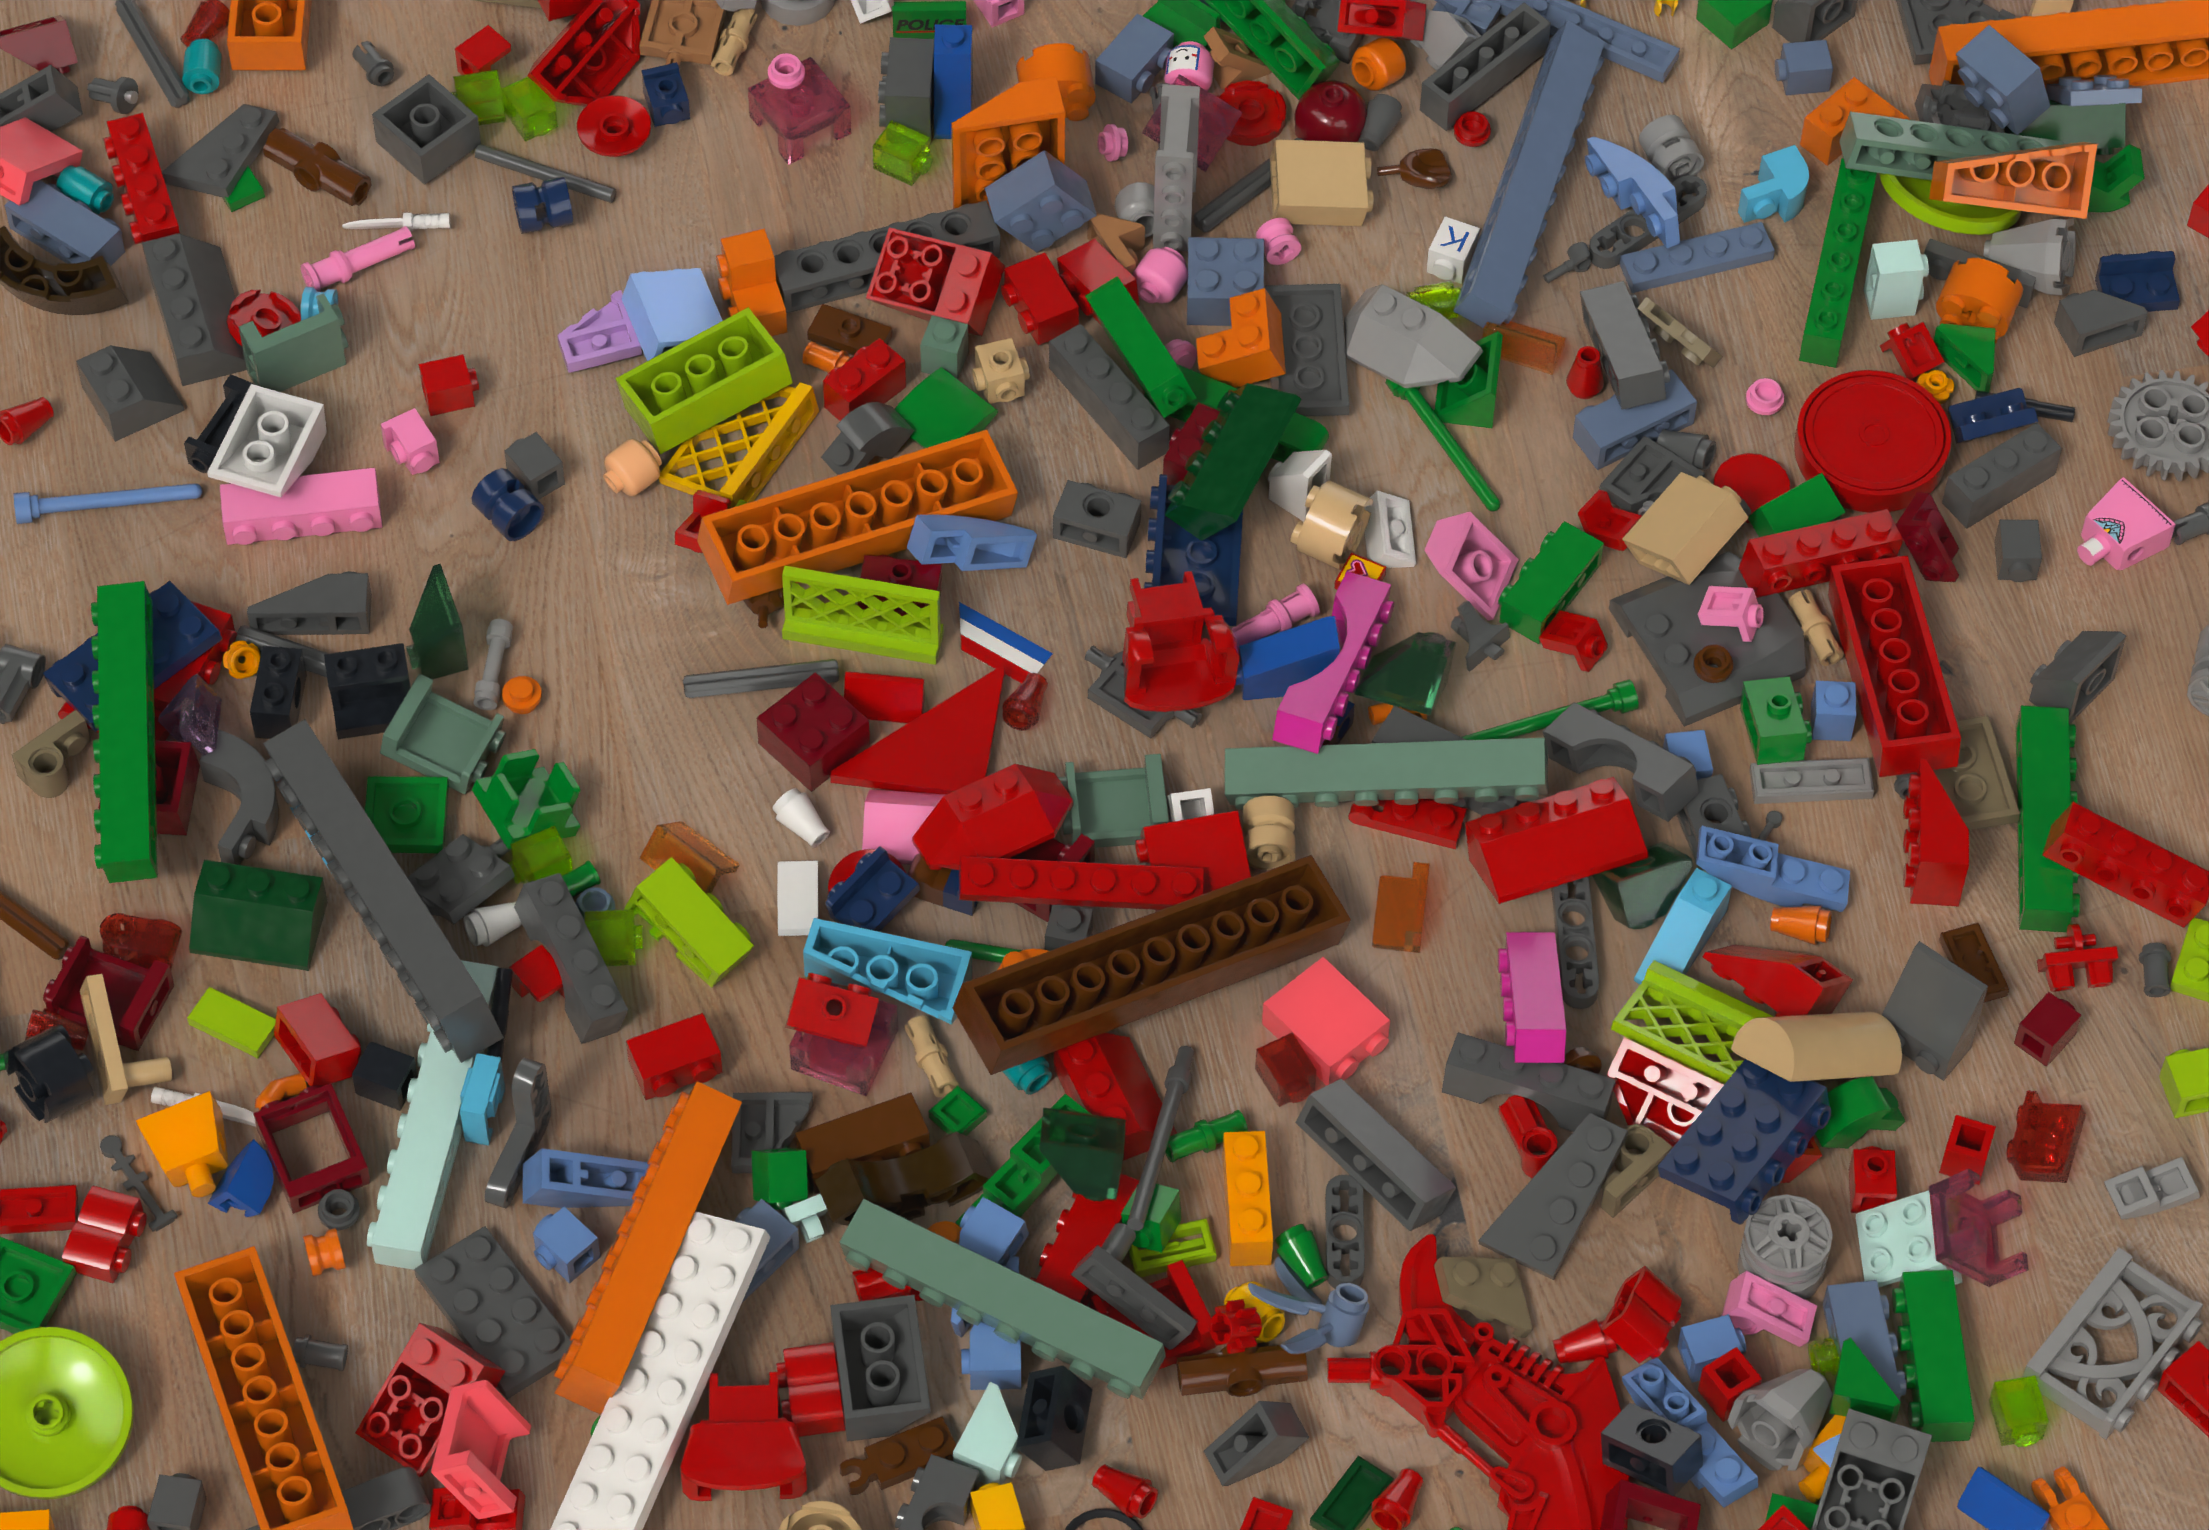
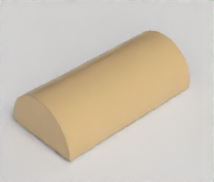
(1821, 1045)

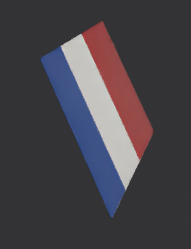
(999, 646)

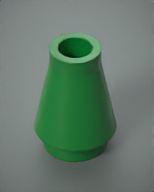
(1302, 1255)

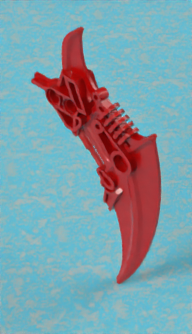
(1503, 1398)

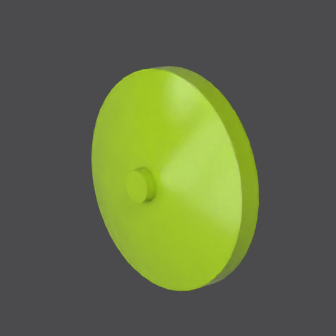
(1913, 197)
(60, 1413)

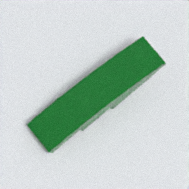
(1026, 1171)

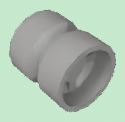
(1671, 148)

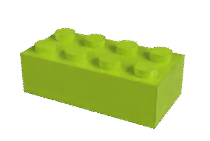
(704, 380)

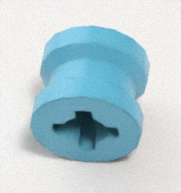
(309, 301)

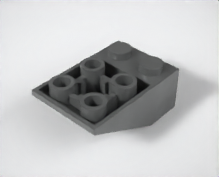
(1872, 1475)

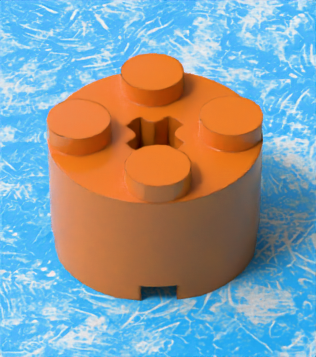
(1072, 74)
(1979, 296)

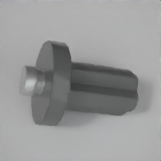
(120, 94)

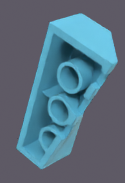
(900, 967)

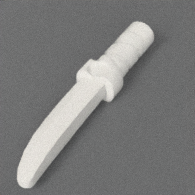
(410, 220)
(229, 1111)

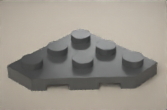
(1924, 17)

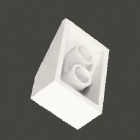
(270, 441)

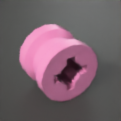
(1278, 241)

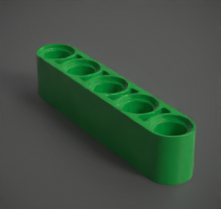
(1299, 436)

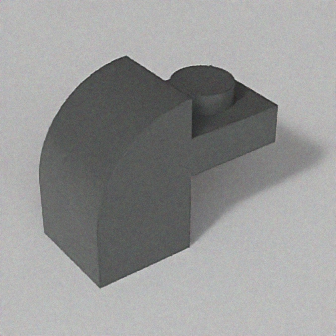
(866, 433)

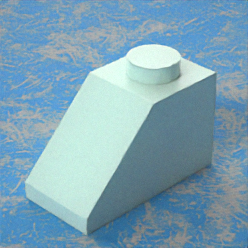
(990, 1440)

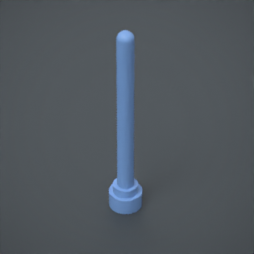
(31, 507)

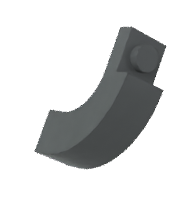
(243, 772)

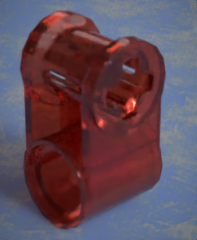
(141, 939)

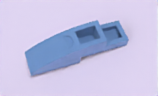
(1635, 184)
(1764, 873)
(1722, 1471)

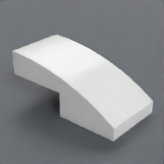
(797, 897)

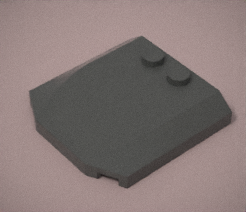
(1670, 635)

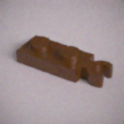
(899, 1456)

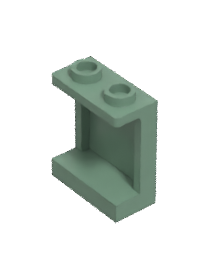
(297, 350)
(441, 737)
(1115, 803)

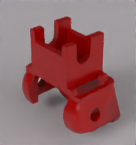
(1164, 652)
(743, 1444)

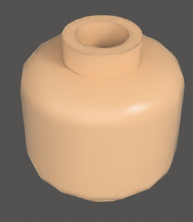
(632, 467)

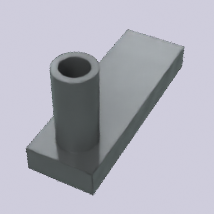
(1128, 1293)

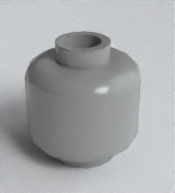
(1137, 205)

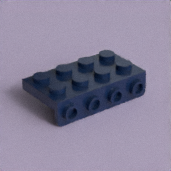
(1212, 561)
(179, 638)
(1747, 1138)

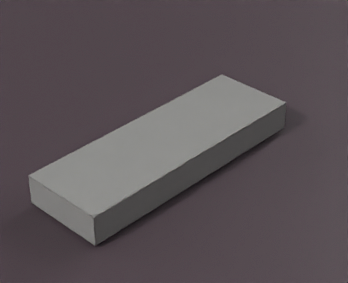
(1812, 781)

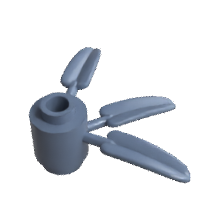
(1340, 1318)

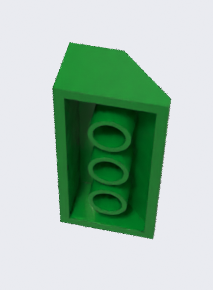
(1280, 41)

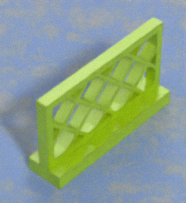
(849, 627)
(1690, 1001)

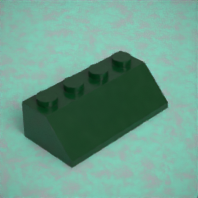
(1230, 459)

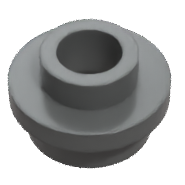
(334, 1200)

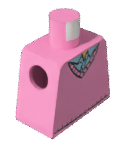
(2124, 528)

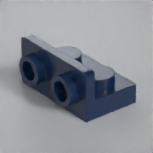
(2140, 279)
(1990, 415)
(871, 893)

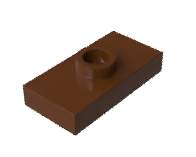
(845, 330)
(1972, 953)

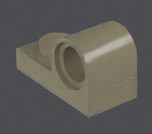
(48, 753)
(1633, 1170)

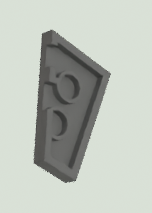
(224, 153)

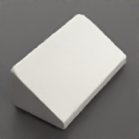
(1390, 532)

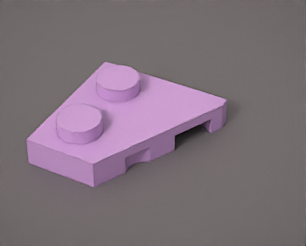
(599, 337)

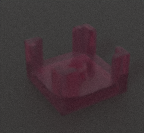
(800, 110)
(842, 1063)
(1968, 1229)

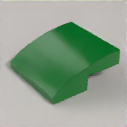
(944, 410)

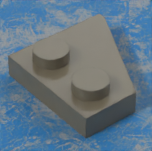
(1671, 329)
(1485, 1288)

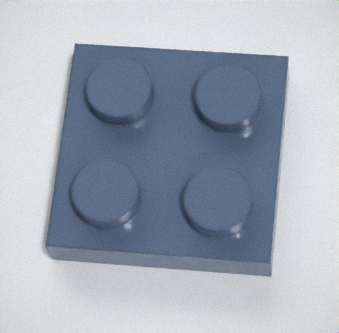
(2101, 91)

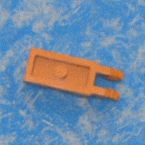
(2072, 1514)

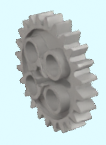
(2158, 421)

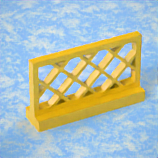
(764, 450)

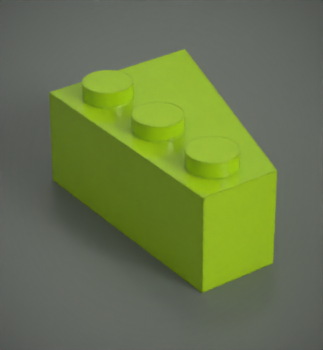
(690, 921)

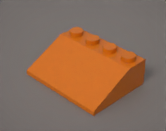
(1004, 136)

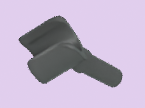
(1579, 261)

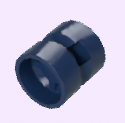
(556, 204)
(509, 506)

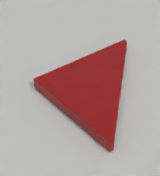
(937, 749)

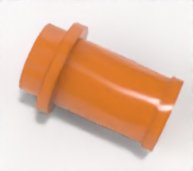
(823, 357)

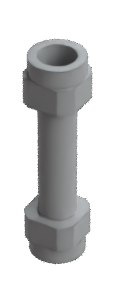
(488, 690)

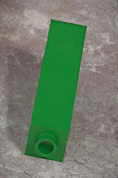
(1140, 347)

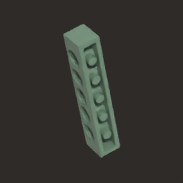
(1912, 146)

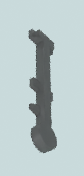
(112, 1147)

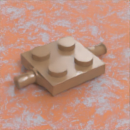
(682, 30)

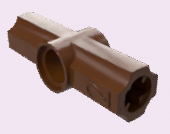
(317, 166)
(1241, 1372)

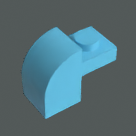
(1781, 187)

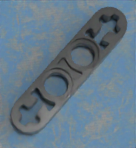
(1627, 244)
(1579, 935)

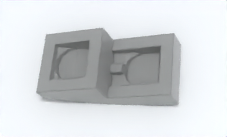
(2152, 1191)

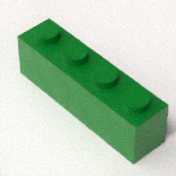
(1934, 1355)

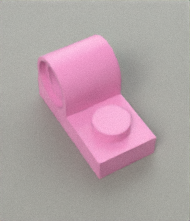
(1763, 1305)

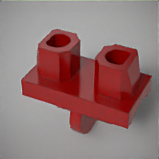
(2060, 965)

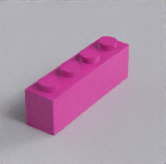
(1532, 997)

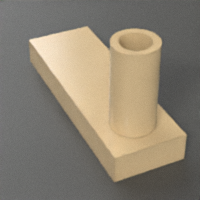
(113, 1074)

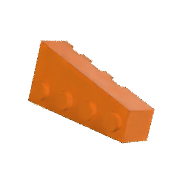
(2028, 180)

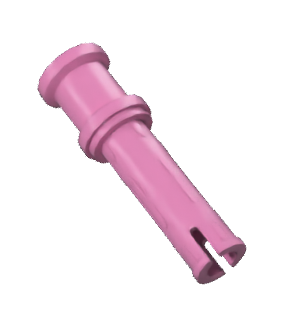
(341, 265)
(1277, 616)

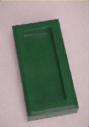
(1351, 1498)

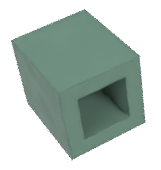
(944, 346)

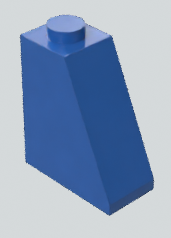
(952, 76)
(1286, 658)

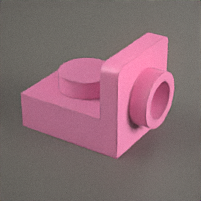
(1732, 608)

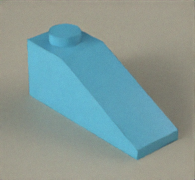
(1688, 923)

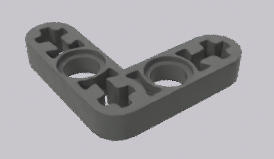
(532, 1116)

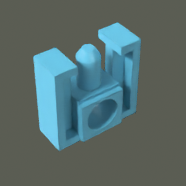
(480, 1098)

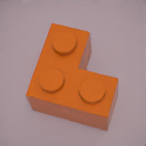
(1826, 123)
(750, 279)
(1250, 348)

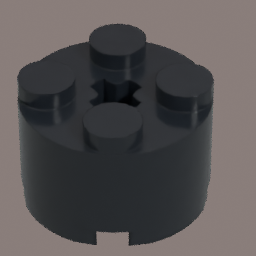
(50, 1074)

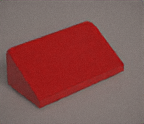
(885, 696)

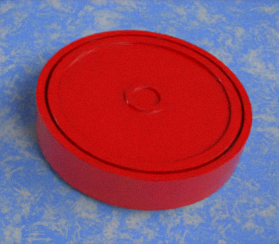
(1873, 439)

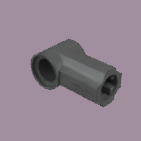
(18, 672)

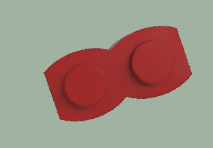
(104, 1233)
(1643, 1315)
(812, 1389)

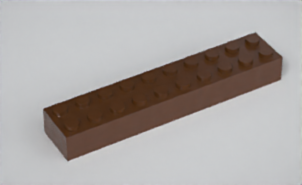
(1150, 964)

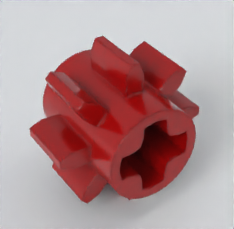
(1235, 1326)

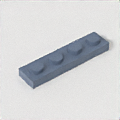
(1697, 257)

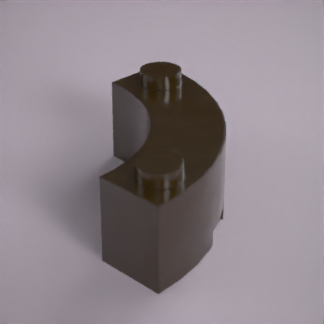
(58, 288)
(907, 1184)

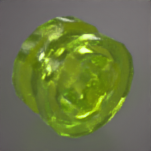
(1823, 1356)

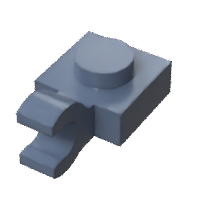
(1478, 12)

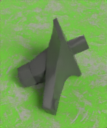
(1482, 636)

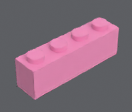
(309, 507)

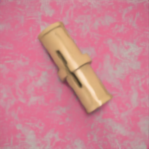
(733, 41)
(1816, 627)
(931, 1055)

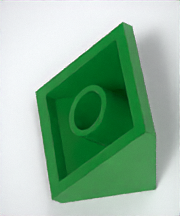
(1474, 397)

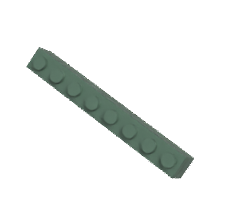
(1390, 772)
(1002, 1300)

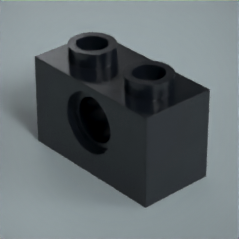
(277, 691)
(1054, 1418)
(1652, 1449)

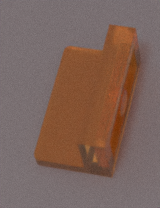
(1528, 346)
(691, 849)
(1401, 911)

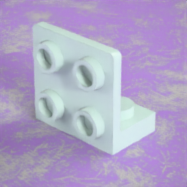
(1898, 1240)

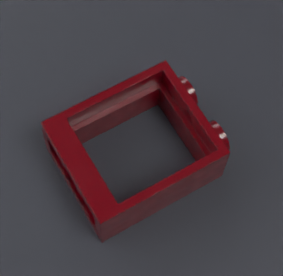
(312, 1187)
(1648, 1507)

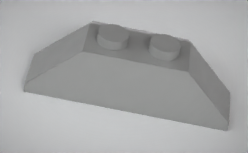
(1406, 340)

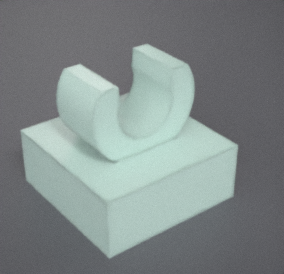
(806, 1216)

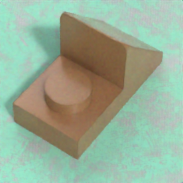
(1233, 58)
(1118, 237)

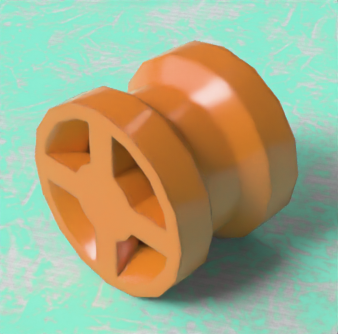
(324, 1252)

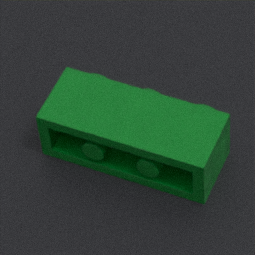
(1550, 580)

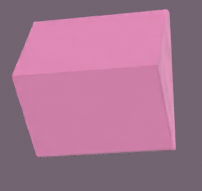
(893, 819)

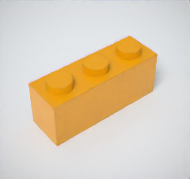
(1247, 1198)

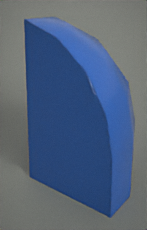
(245, 1182)

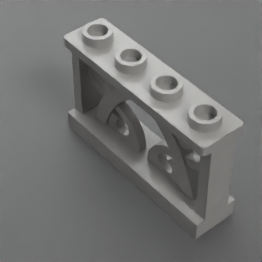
(1176, 166)
(2104, 1291)

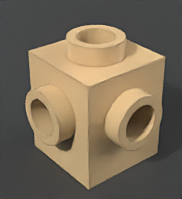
(1000, 371)

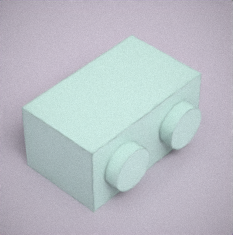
(1895, 279)

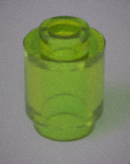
(1438, 296)

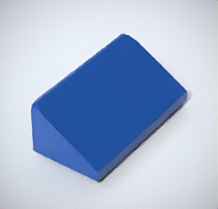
(1999, 1505)

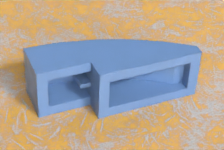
(970, 542)

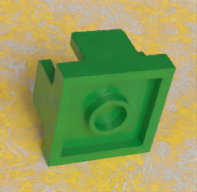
(527, 798)

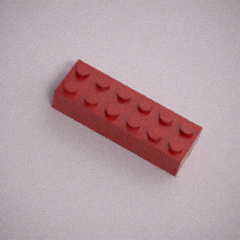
(1894, 666)

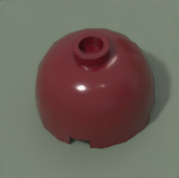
(1330, 113)

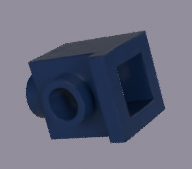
(665, 94)

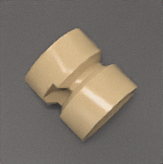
(1269, 832)

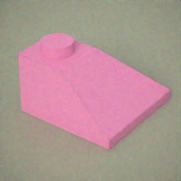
(1471, 560)

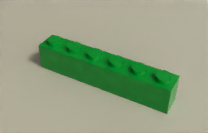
(2042, 796)

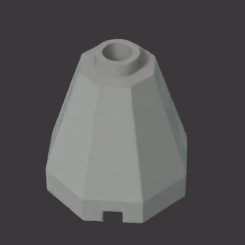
(2039, 249)
(1781, 1418)

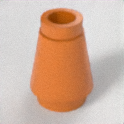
(1802, 923)

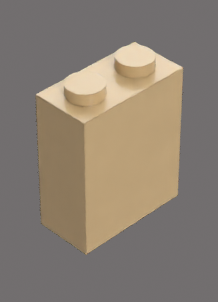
(1320, 182)
(1686, 527)

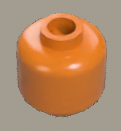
(1378, 64)

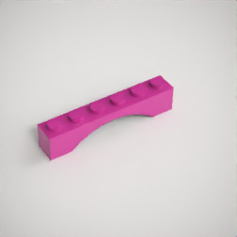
(1311, 706)

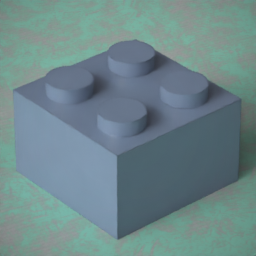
(2002, 80)
(1040, 201)
(1220, 271)

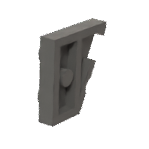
(1644, 475)
(766, 1122)

